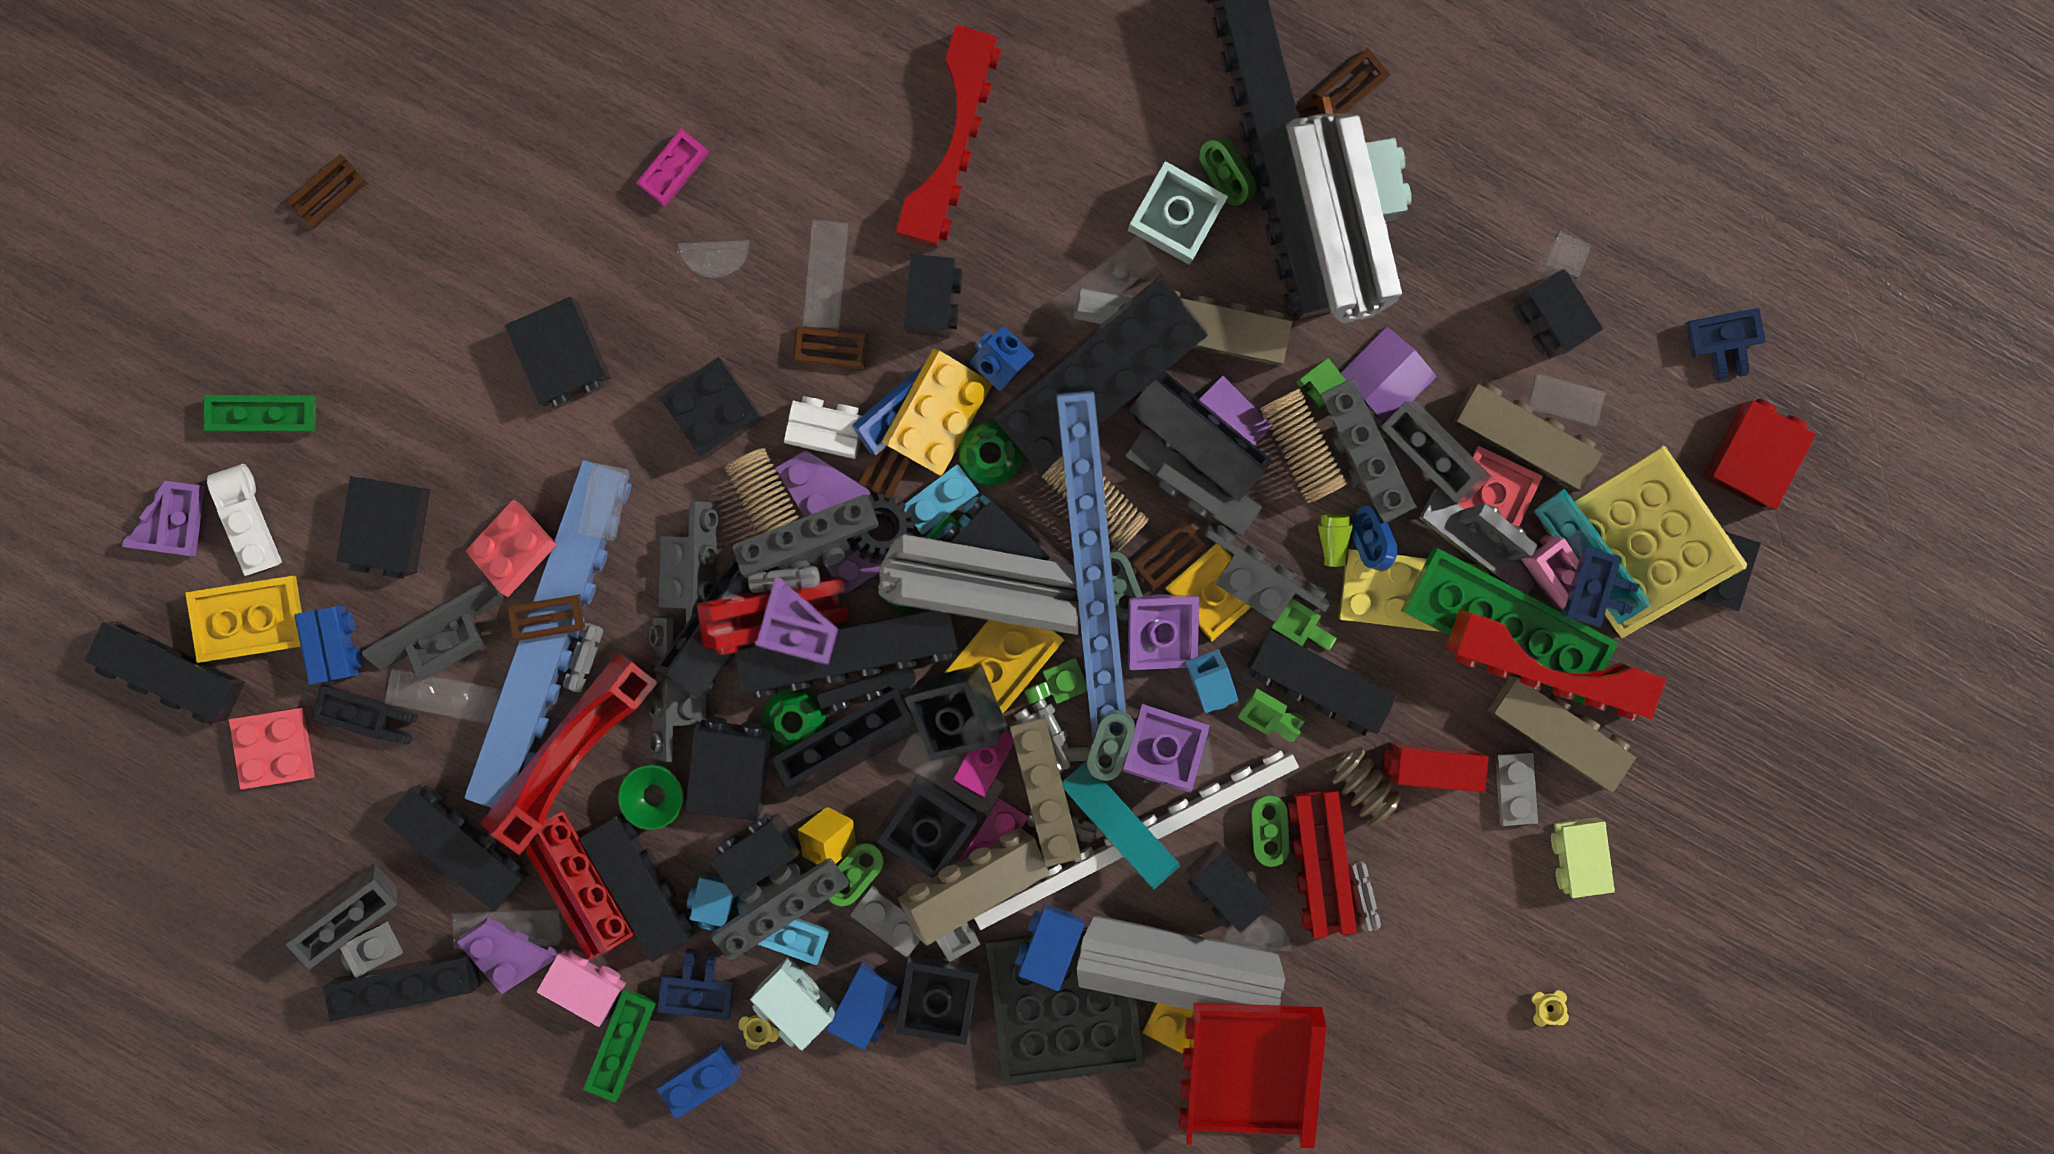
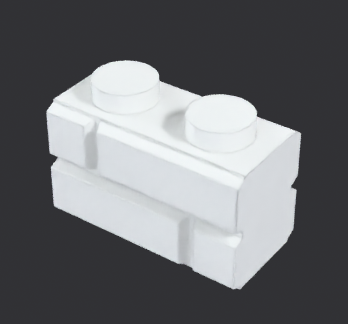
(823, 428)

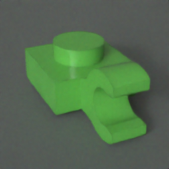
(1299, 623)
(1061, 682)
(1269, 714)

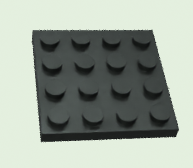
(1059, 1031)

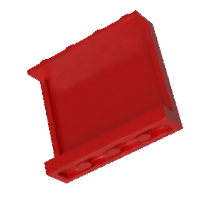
(1253, 1070)

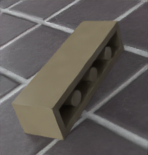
(1241, 333)
(1526, 437)
(1563, 734)
(1045, 791)
(973, 885)

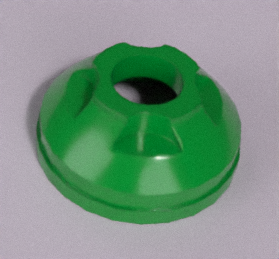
(986, 473)
(805, 705)
(638, 810)

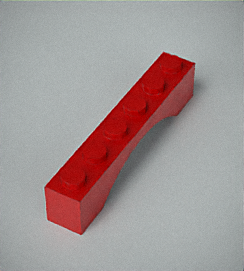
(927, 208)
(1619, 685)
(528, 799)

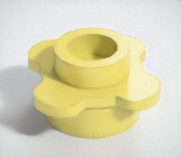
(1554, 1017)
(756, 1039)

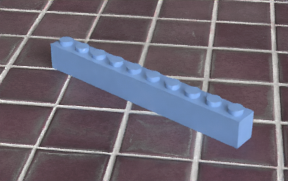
(539, 661)

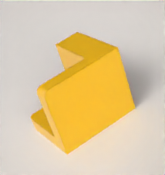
(827, 836)

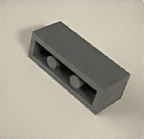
(1436, 451)
(341, 916)

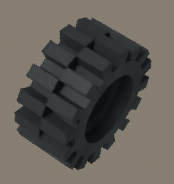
(896, 516)

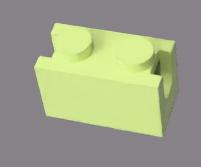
(1583, 857)

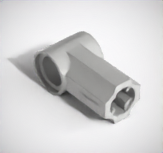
(1097, 305)

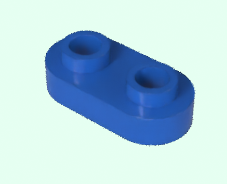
(1373, 539)

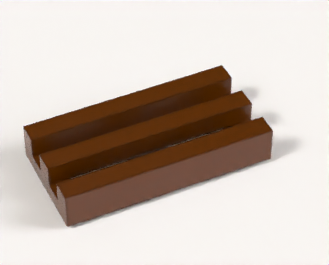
(1374, 65)
(317, 181)
(860, 351)
(876, 487)
(1145, 573)
(577, 613)

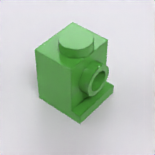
(1320, 380)

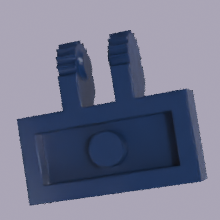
(1726, 333)
(1593, 586)
(696, 995)

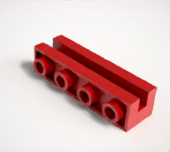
(739, 618)
(1323, 863)
(577, 887)

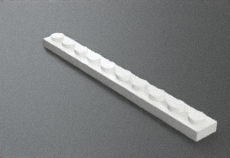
(1179, 815)

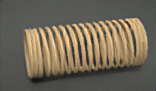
(1291, 420)
(747, 463)
(1127, 529)

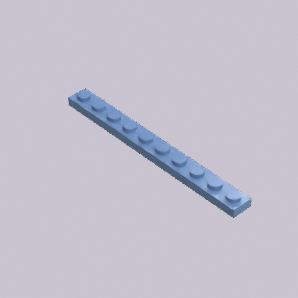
(1091, 555)

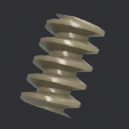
(1365, 785)

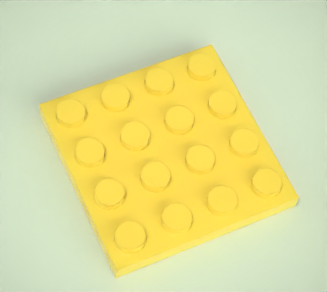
(1661, 533)

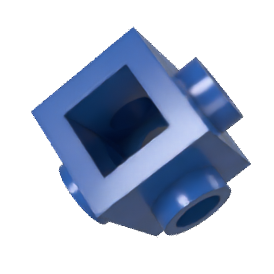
(1000, 357)

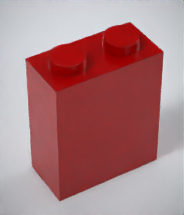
(1760, 454)
(1435, 767)

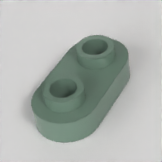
(1124, 583)
(1112, 744)

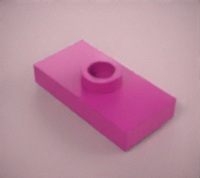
(673, 167)
(982, 766)

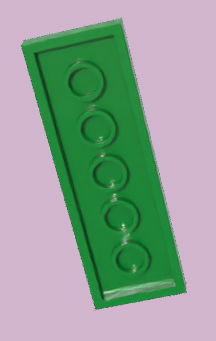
(1537, 628)

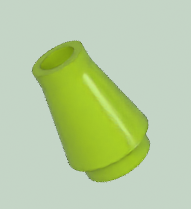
(1335, 537)

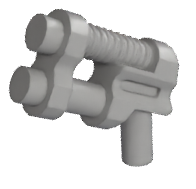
(1058, 737)

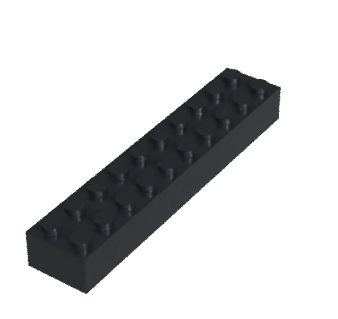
(1266, 108)

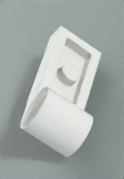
(242, 518)

